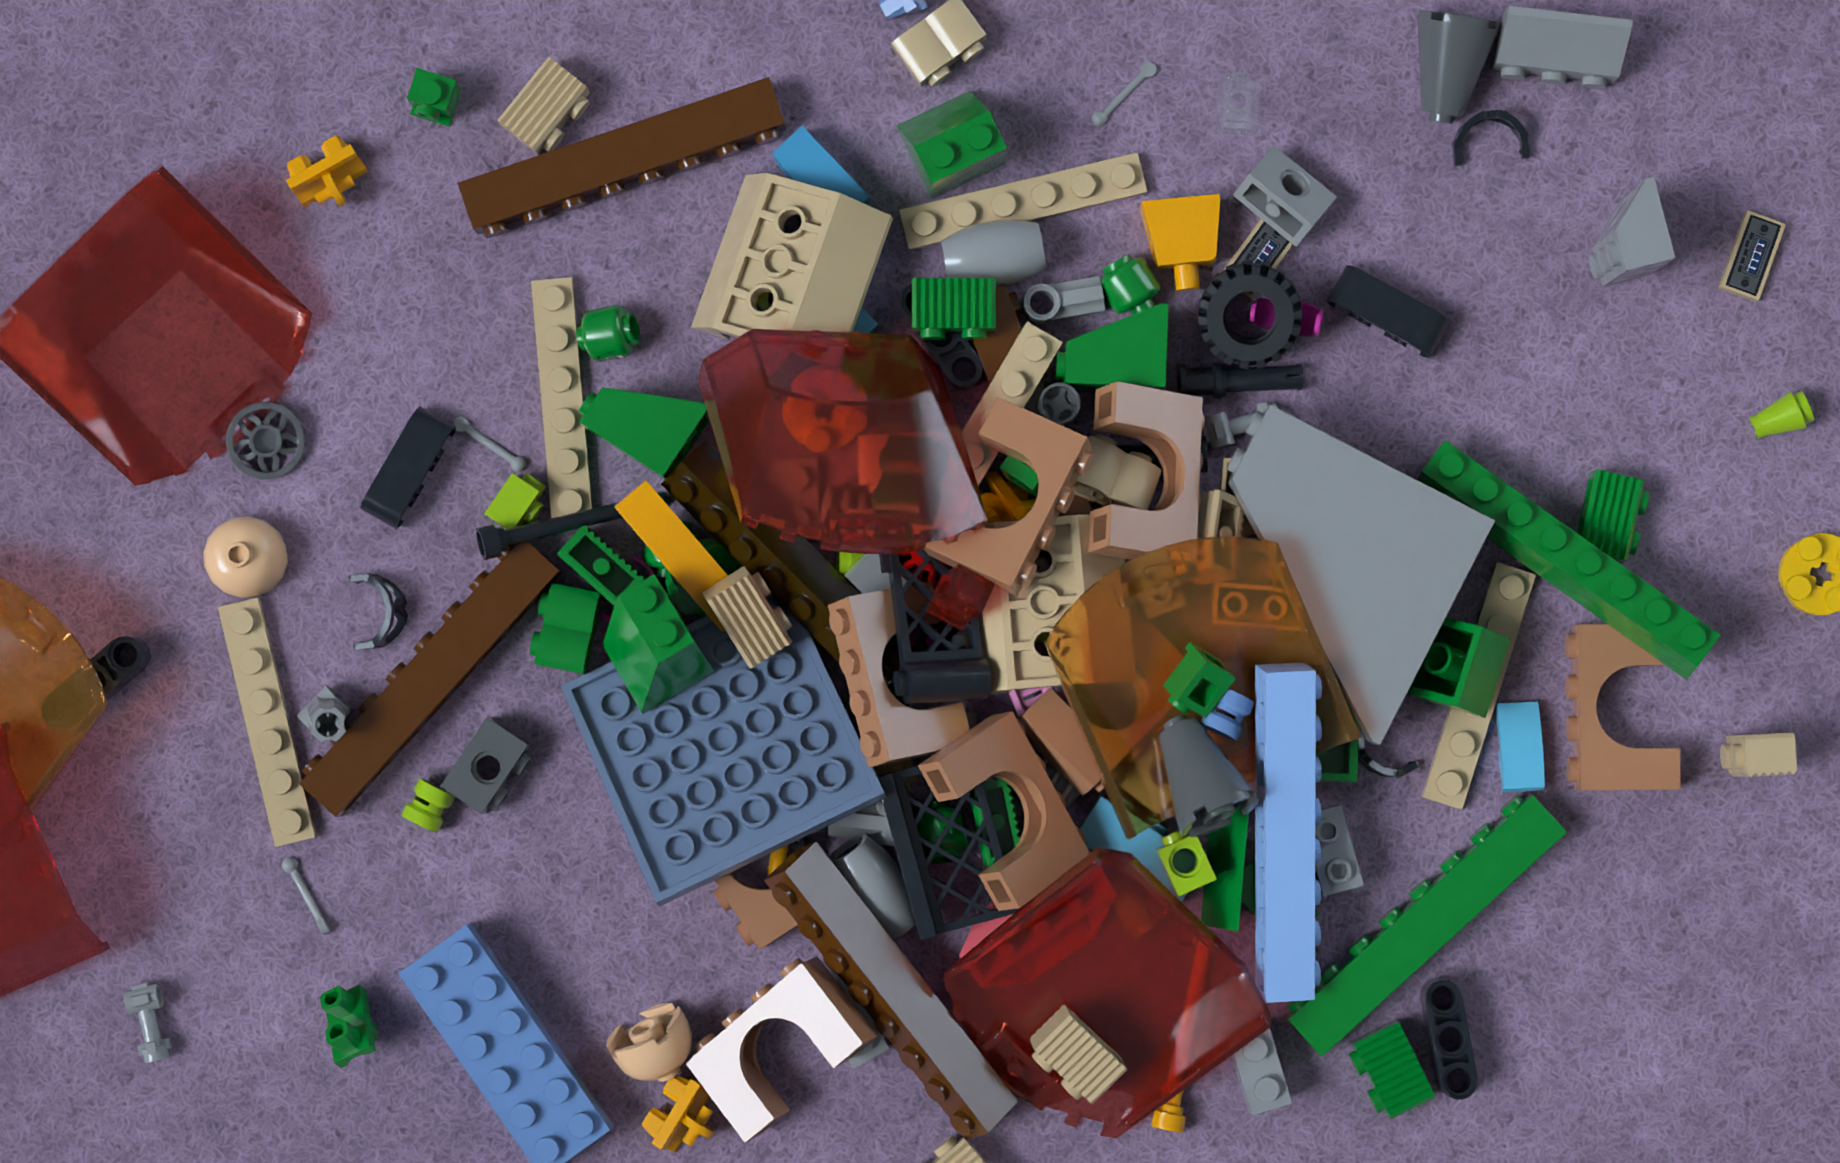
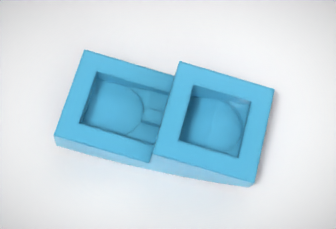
(1520, 746)

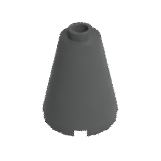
(1451, 60)
(1202, 779)

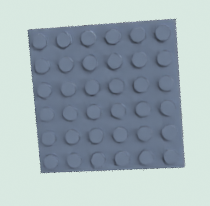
(727, 761)

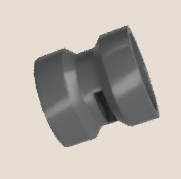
(1061, 399)

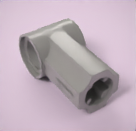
(1068, 300)
(325, 715)
(867, 821)

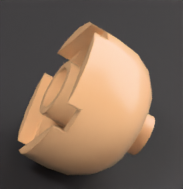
(245, 557)
(646, 1048)

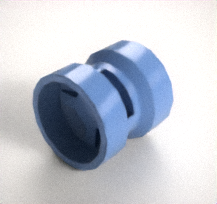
(1232, 705)

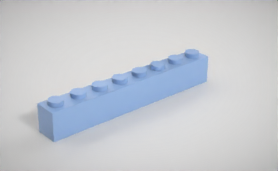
(1286, 831)

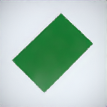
(1227, 857)

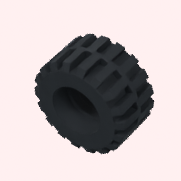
(1258, 349)

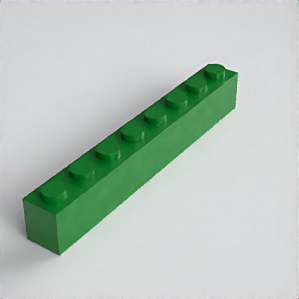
(1573, 563)
(1425, 923)

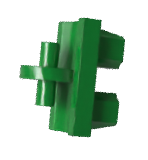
(349, 1023)

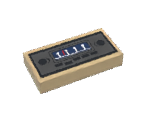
(1261, 245)
(1751, 256)

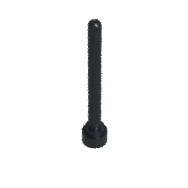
(495, 540)

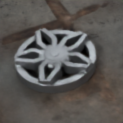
(265, 440)

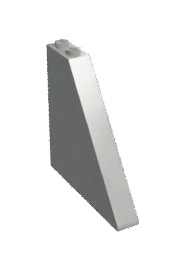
(1366, 550)

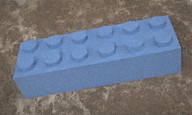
(506, 1048)

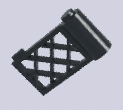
(932, 674)

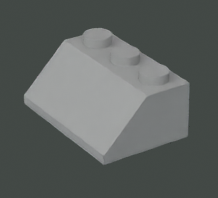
(1560, 46)
(1633, 239)

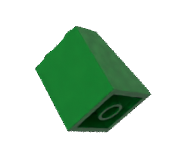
(953, 143)
(1121, 352)
(645, 426)
(653, 645)

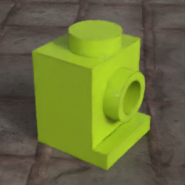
(517, 502)

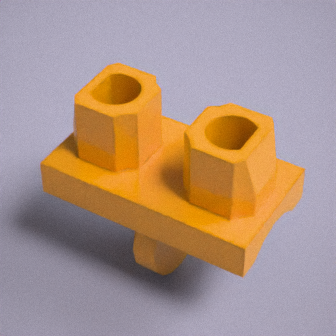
(328, 176)
(1005, 500)
(686, 1118)

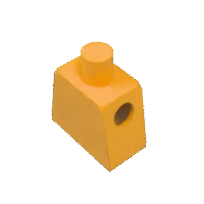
(1182, 235)

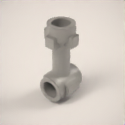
(1220, 430)
(143, 1001)

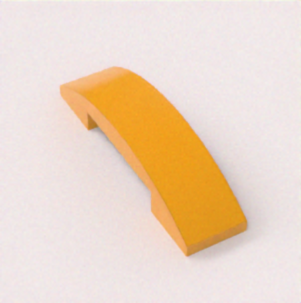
(672, 544)

